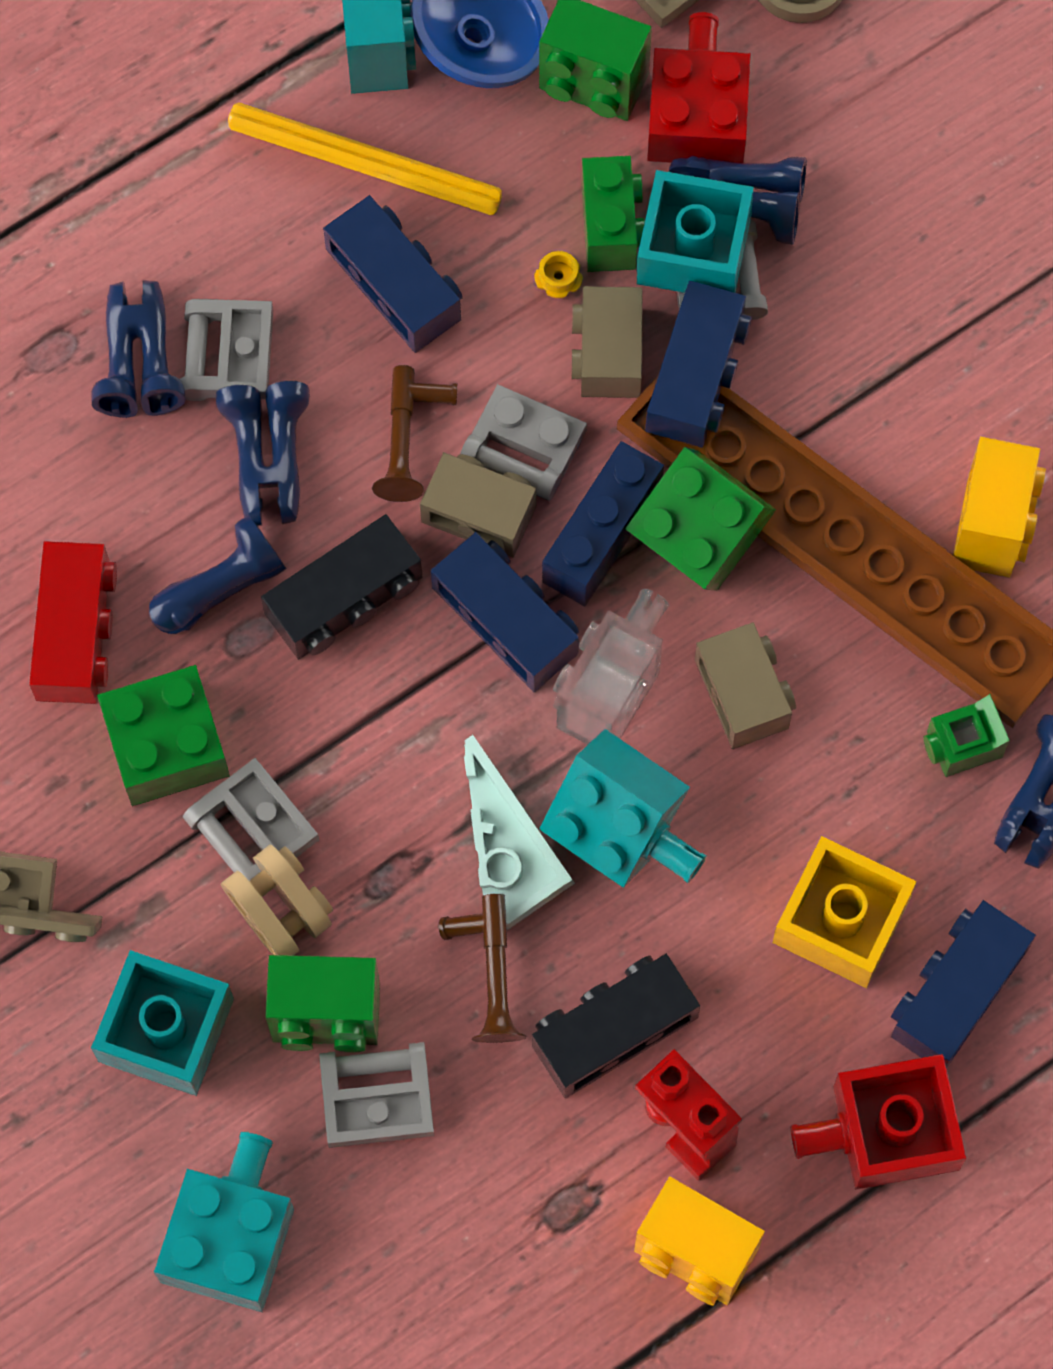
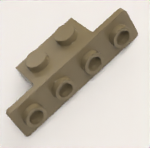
(28, 897)

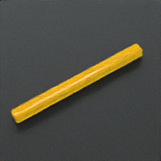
(365, 158)

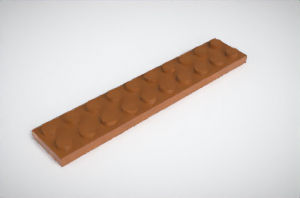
(873, 558)

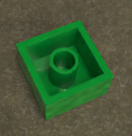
(594, 58)
(700, 519)
(163, 735)
(323, 1002)

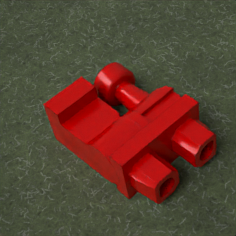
(697, 1113)

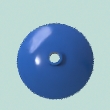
(503, 34)

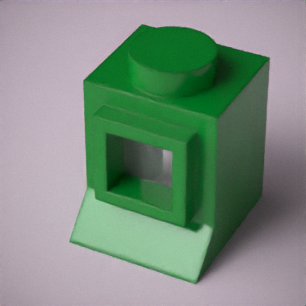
(966, 737)

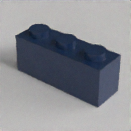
(393, 272)
(698, 364)
(598, 525)
(506, 610)
(961, 982)

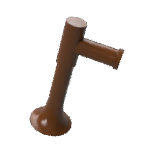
(398, 483)
(492, 924)

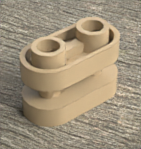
(306, 906)

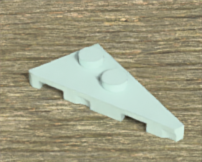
(509, 845)

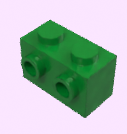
(609, 213)

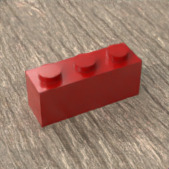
(72, 622)

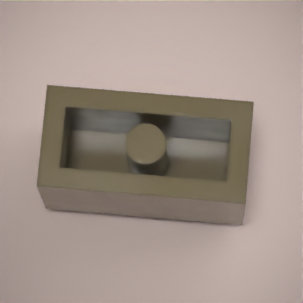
(610, 342)
(474, 499)
(744, 685)

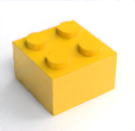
(999, 506)
(843, 912)
(697, 1242)

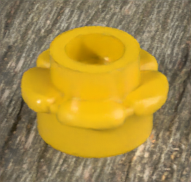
(561, 263)

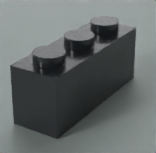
(343, 588)
(614, 1023)

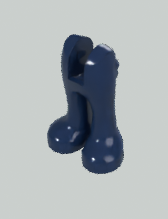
(784, 177)
(124, 324)
(243, 409)
(185, 601)
(1028, 805)

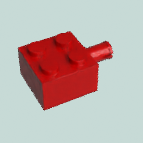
(699, 98)
(891, 1123)

